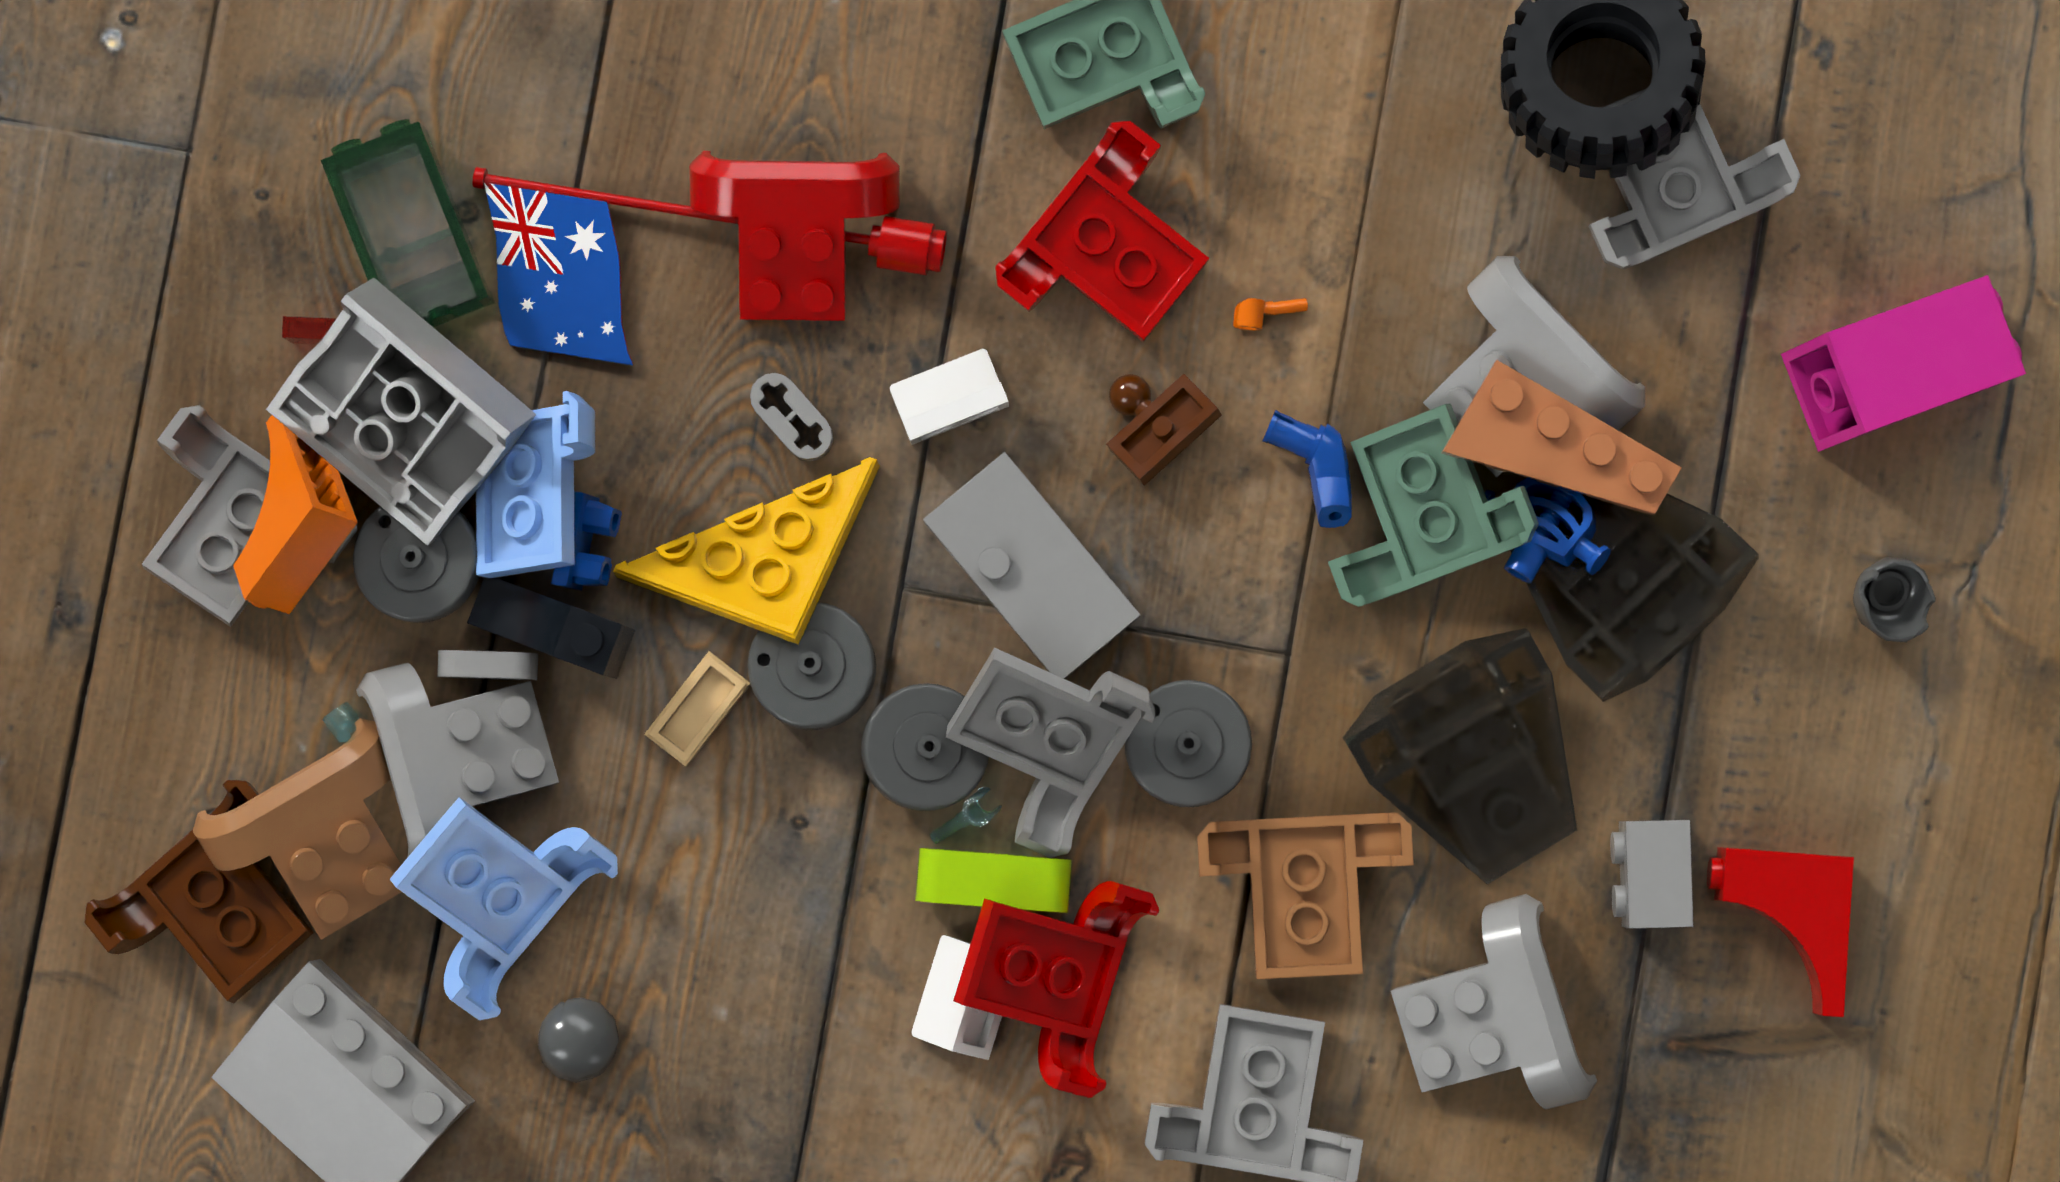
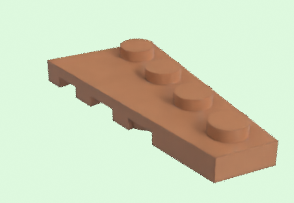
(1543, 437)

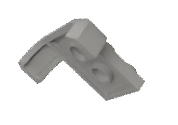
(1690, 195)
(1540, 346)
(218, 518)
(1052, 733)
(461, 749)
(1496, 1014)
(1257, 1105)

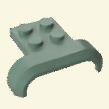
(1100, 52)
(1428, 510)

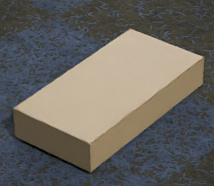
(697, 708)

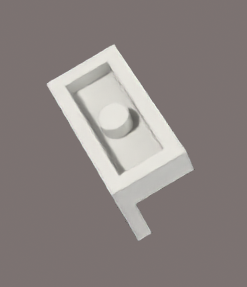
(948, 396)
(948, 1022)

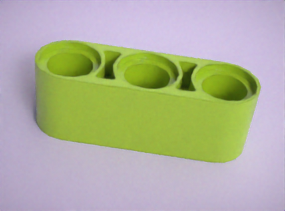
(1004, 878)

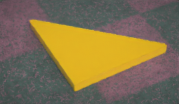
(764, 561)

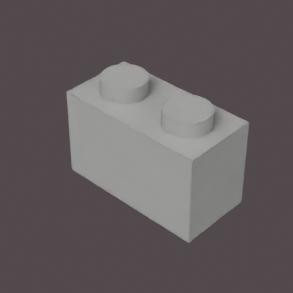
(1653, 874)

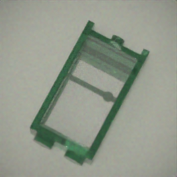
(407, 222)

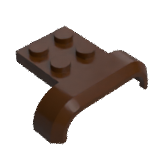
(225, 920)

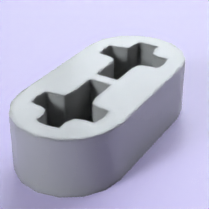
(782, 425)
(487, 665)

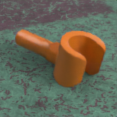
(1250, 312)

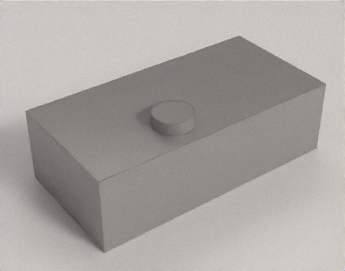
(1031, 567)

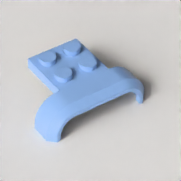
(529, 496)
(494, 894)

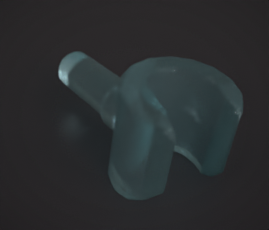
(341, 722)
(970, 814)

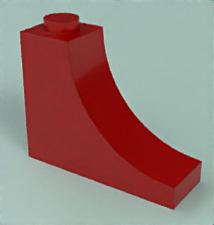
(1805, 899)

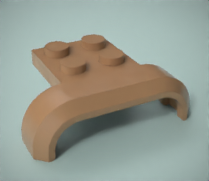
(316, 834)
(1305, 883)

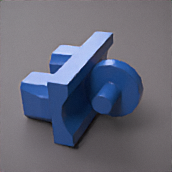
(589, 519)

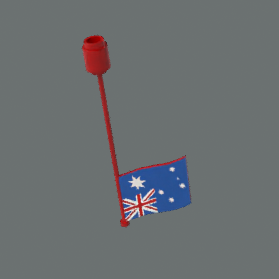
(565, 265)

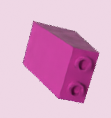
(1903, 362)

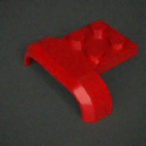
(793, 226)
(1106, 240)
(1054, 975)

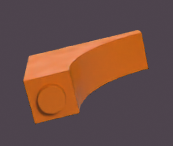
(298, 525)

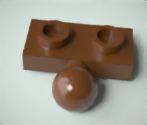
(1160, 426)

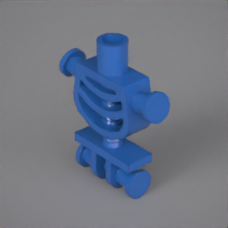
(1548, 539)

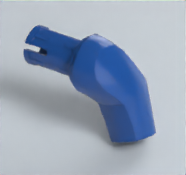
(1327, 465)

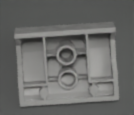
(400, 411)
(340, 1082)

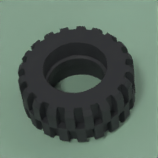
(1608, 135)

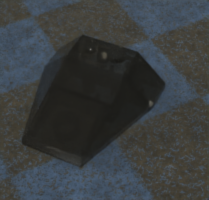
(1648, 599)
(1473, 752)

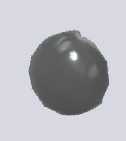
(1893, 599)
(578, 1039)

